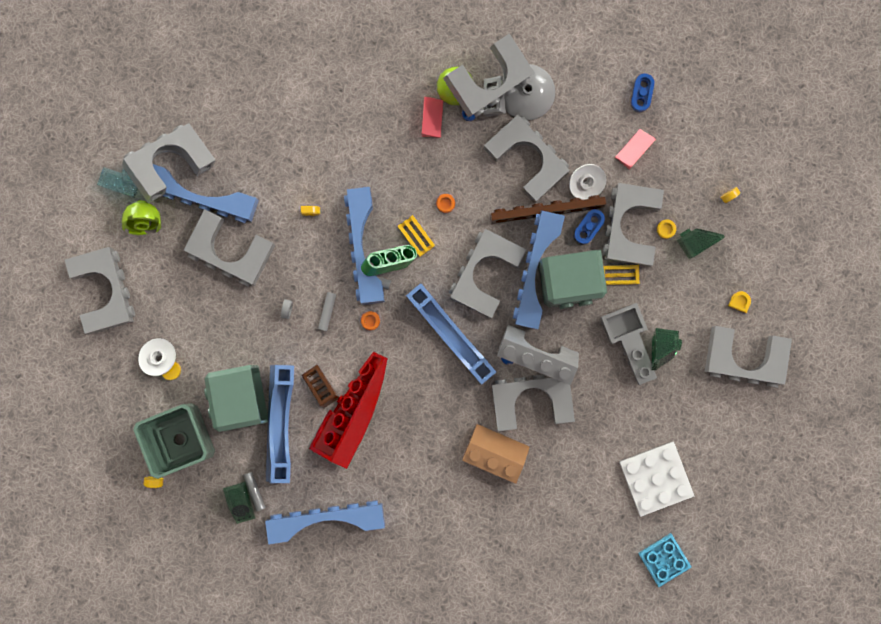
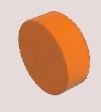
(445, 203)
(370, 320)

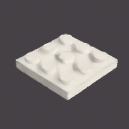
(656, 479)

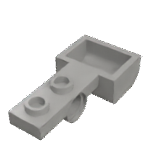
(625, 327)

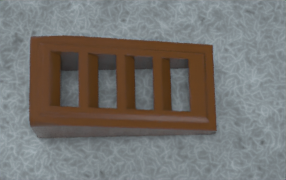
(331, 398)

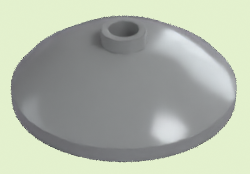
(532, 103)

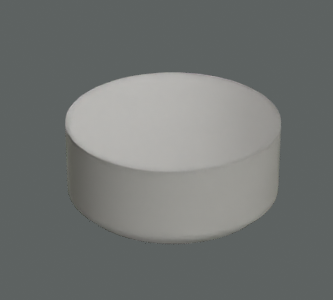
(286, 309)

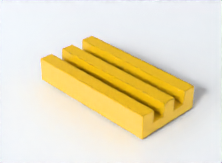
(407, 223)
(621, 267)

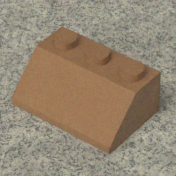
(496, 453)

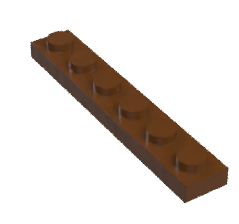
(557, 207)

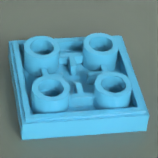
(664, 560)

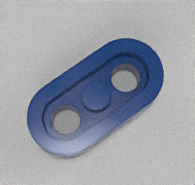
(642, 93)
(589, 227)

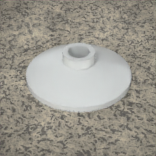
(593, 186)
(151, 351)

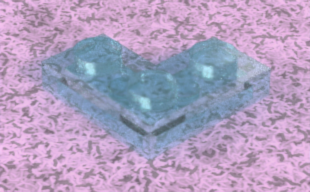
(117, 182)

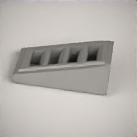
(500, 106)

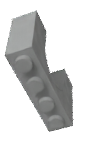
(515, 71)
(519, 133)
(180, 141)
(202, 246)
(489, 246)
(618, 247)
(118, 310)
(557, 366)
(772, 370)
(506, 394)

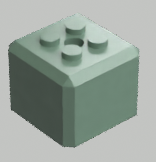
(572, 279)
(235, 398)
(158, 444)

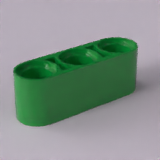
(382, 265)

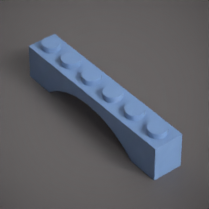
(236, 204)
(360, 206)
(548, 229)
(450, 334)
(280, 393)
(366, 517)

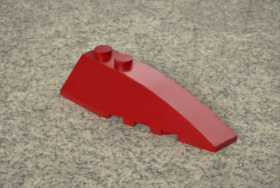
(346, 425)

